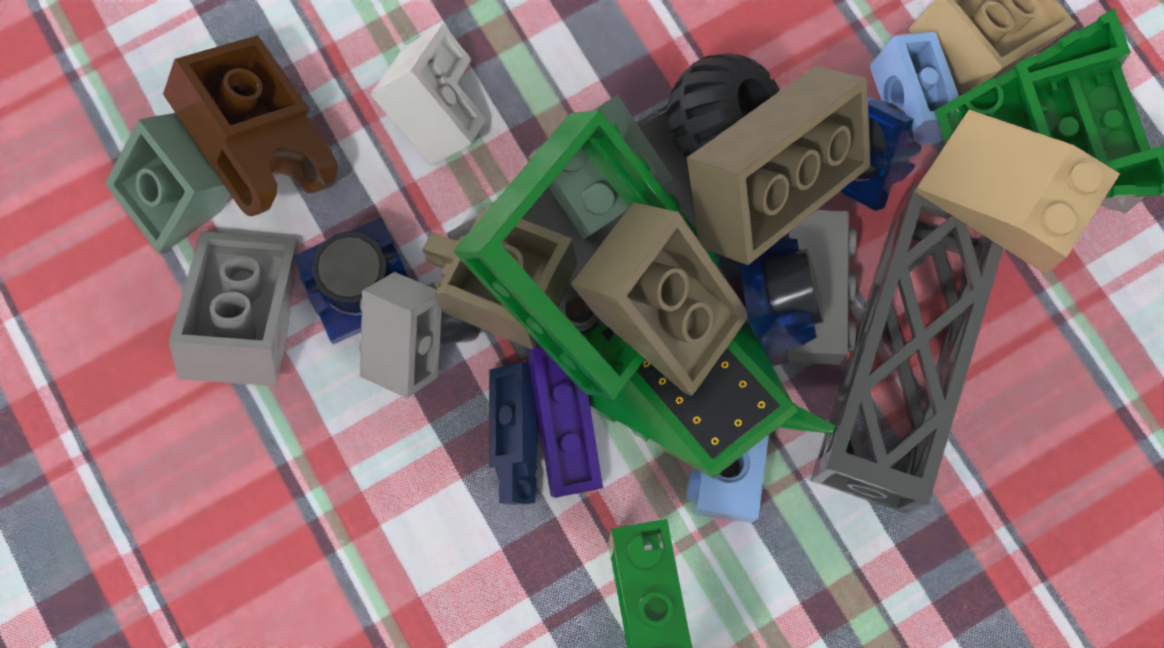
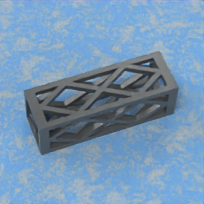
(944, 383)

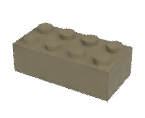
(780, 163)

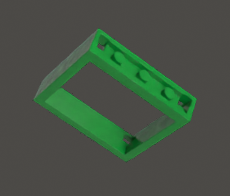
(481, 249)
(648, 586)

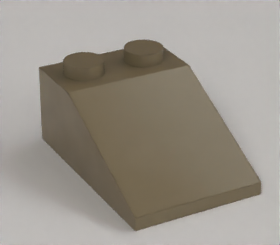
(662, 294)

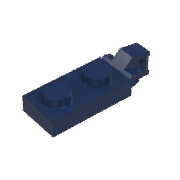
(513, 433)

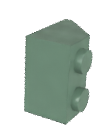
(165, 182)

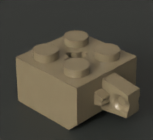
(540, 252)

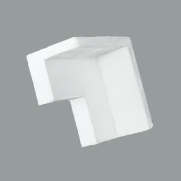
(425, 99)

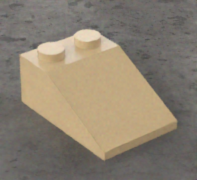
(991, 35)
(1017, 187)

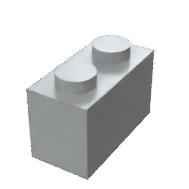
(400, 334)

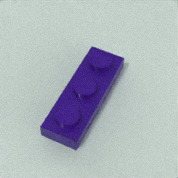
(564, 428)

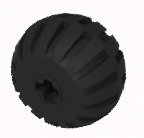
(714, 97)

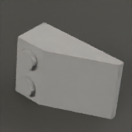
(235, 309)

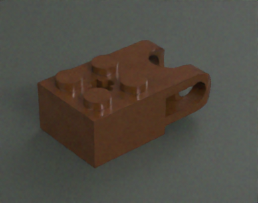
(249, 122)

